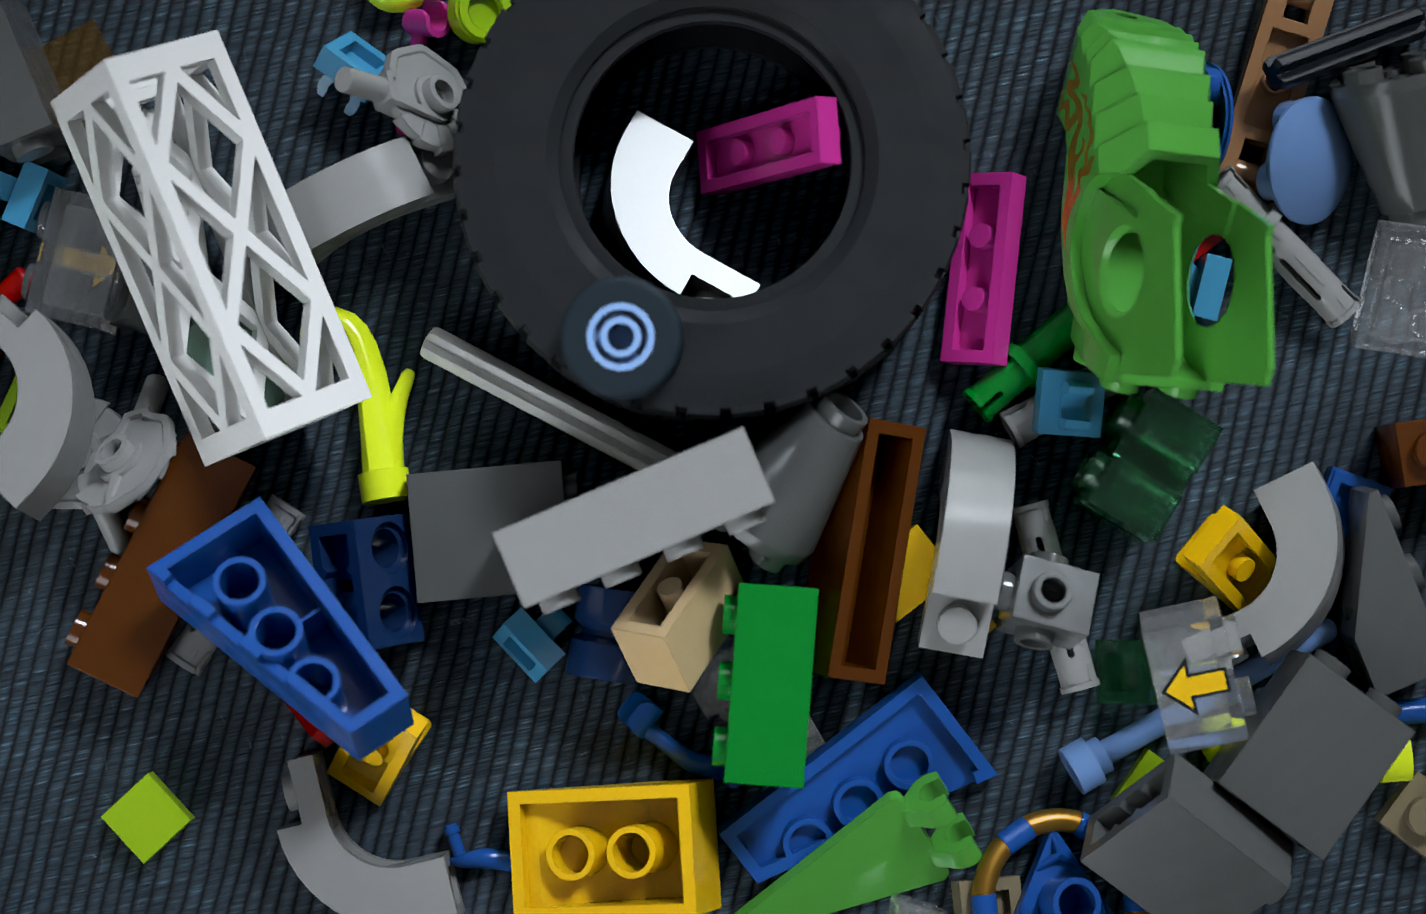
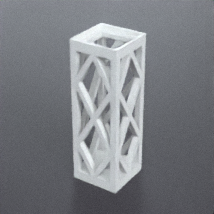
(169, 245)

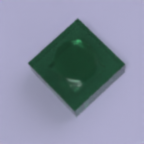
(1123, 672)

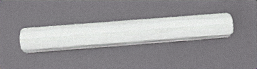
(542, 400)

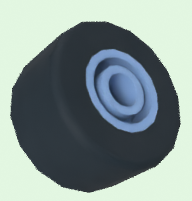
(644, 344)

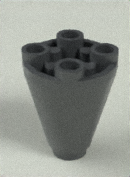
(1387, 131)
(805, 469)

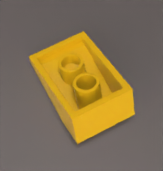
(615, 849)

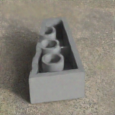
(633, 519)

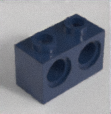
(371, 575)

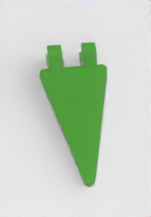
(877, 855)

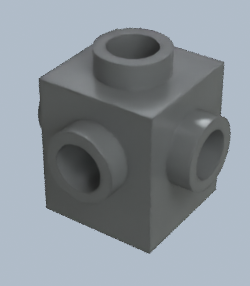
(1046, 601)

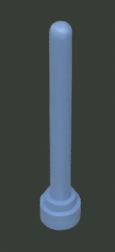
(1093, 759)

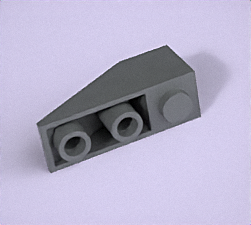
(1379, 598)

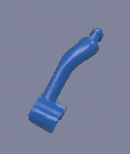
(641, 715)
(475, 859)

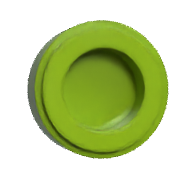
(474, 18)

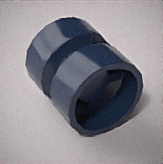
(595, 650)

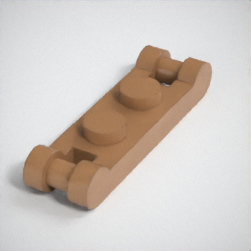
(1253, 98)

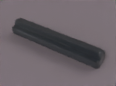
(1344, 48)

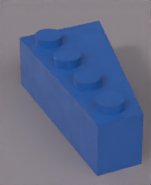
(280, 622)

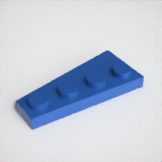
(875, 754)

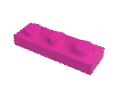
(769, 146)
(984, 272)

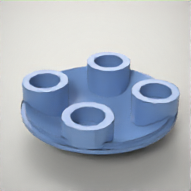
(1306, 160)

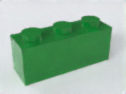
(766, 684)

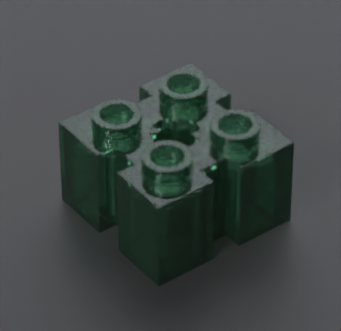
(1144, 465)

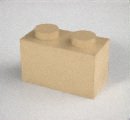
(677, 617)

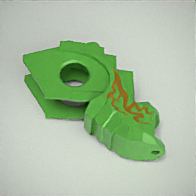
(1142, 204)

